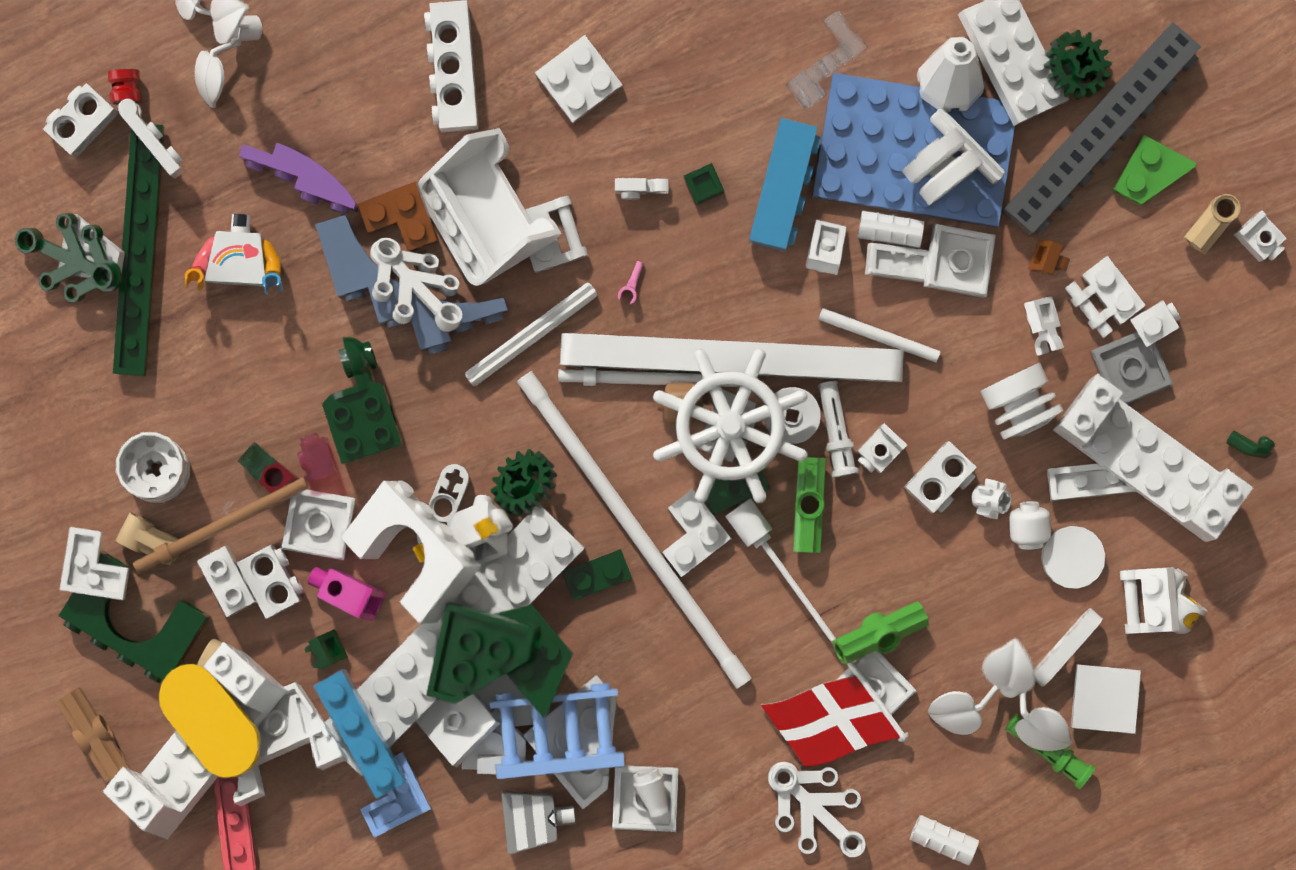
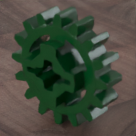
(1078, 64)
(524, 483)

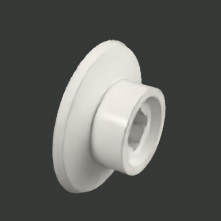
(807, 420)

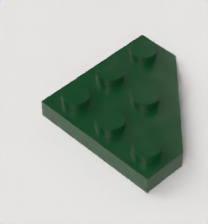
(476, 651)

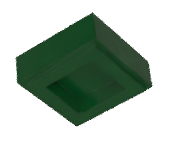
(704, 184)

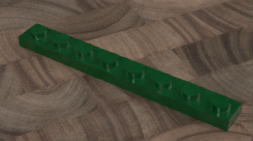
(139, 259)

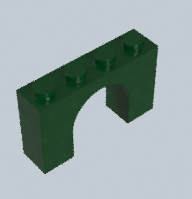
(155, 655)

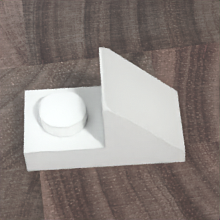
(826, 247)

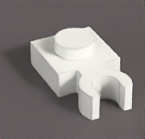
(632, 187)

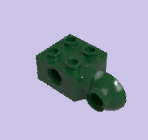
(361, 415)

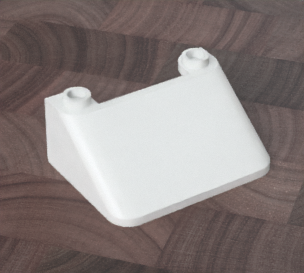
(480, 210)

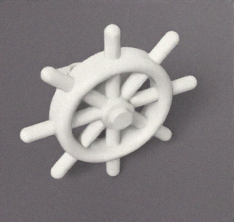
(729, 423)

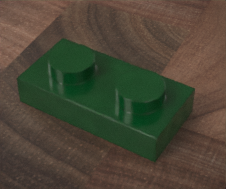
(597, 575)

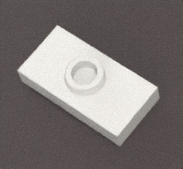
(896, 262)

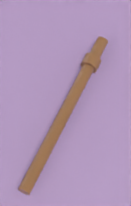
(166, 553)

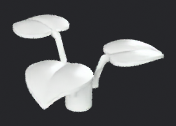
(230, 29)
(1013, 675)

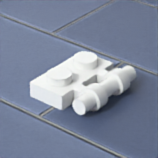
(1112, 291)

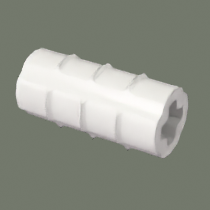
(891, 229)
(944, 840)

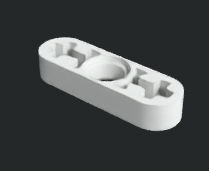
(458, 488)
(1067, 646)

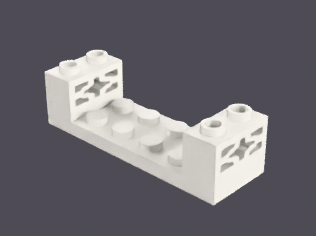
(1151, 460)
(176, 777)

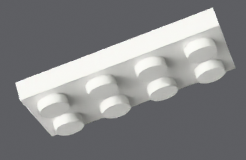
(1012, 58)

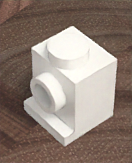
(1250, 237)
(893, 446)

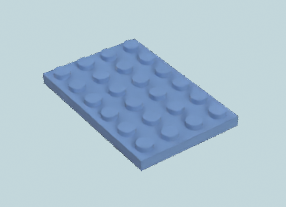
(879, 130)

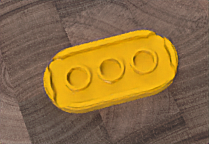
(210, 721)

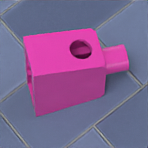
(356, 595)

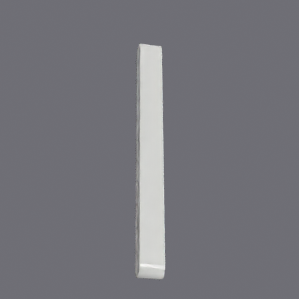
(731, 356)

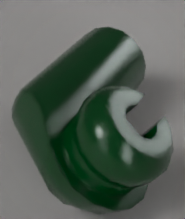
(1250, 448)

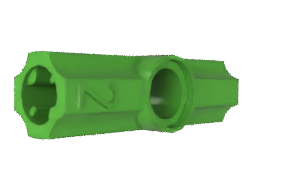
(809, 526)
(880, 633)

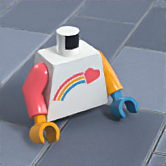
(237, 259)

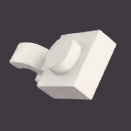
(1044, 320)

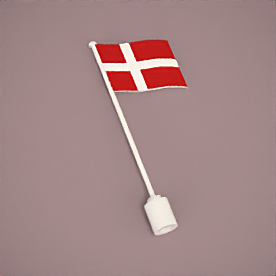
(835, 714)

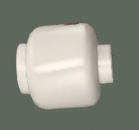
(1030, 525)

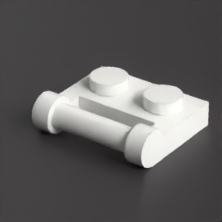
(551, 255)
(1158, 600)

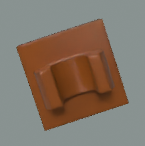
(1048, 258)

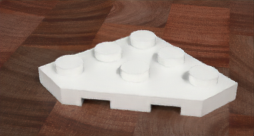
(582, 784)

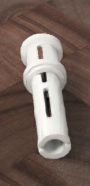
(839, 443)

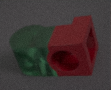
(266, 468)

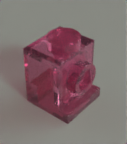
(316, 457)

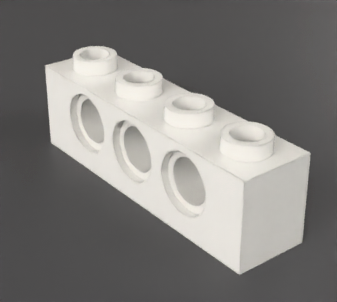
(452, 16)

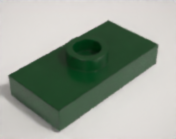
(731, 492)

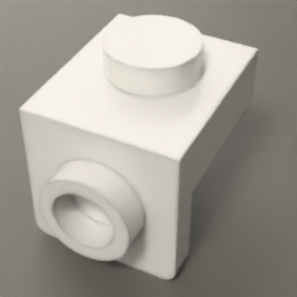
(1156, 322)

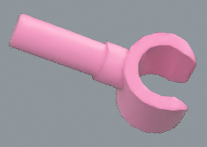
(632, 282)

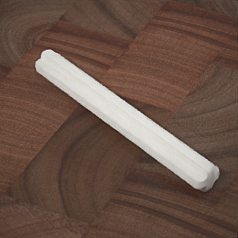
(531, 334)

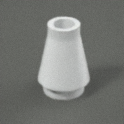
(651, 789)

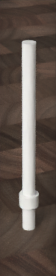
(591, 376)

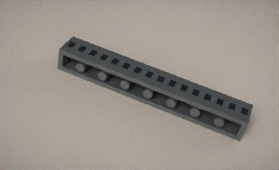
(1101, 129)

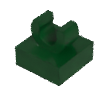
(326, 649)

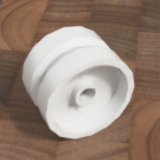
(940, 163)

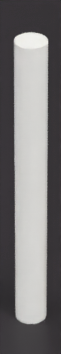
(879, 335)

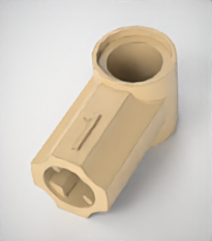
(1211, 224)
(142, 536)

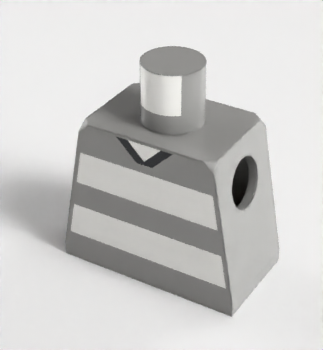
(533, 819)

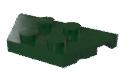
(543, 673)

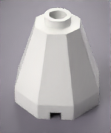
(951, 76)

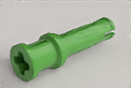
(1061, 760)

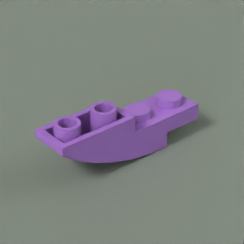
(312, 179)

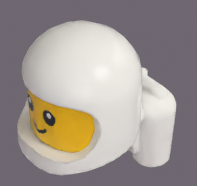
(1188, 608)

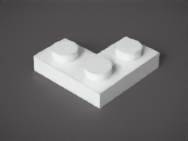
(702, 536)
(83, 571)

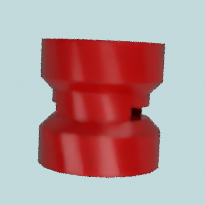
(124, 85)

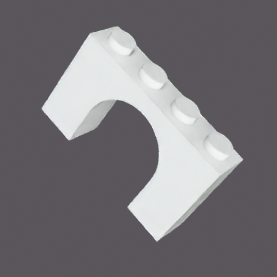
(446, 564)

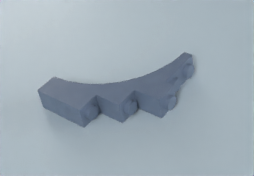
(356, 273)

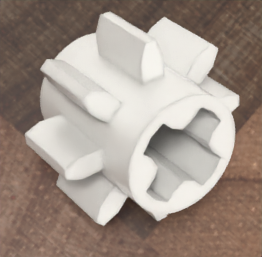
(991, 498)

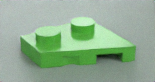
(1150, 170)

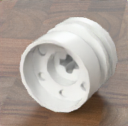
(1021, 401)
(135, 463)

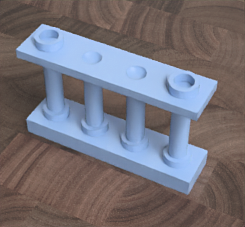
(574, 757)

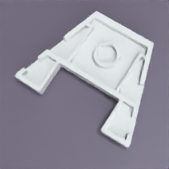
(288, 727)

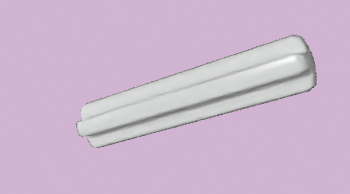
(990, 167)

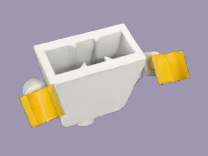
(479, 528)

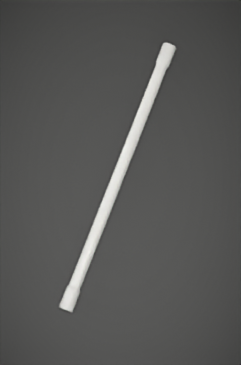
(728, 661)

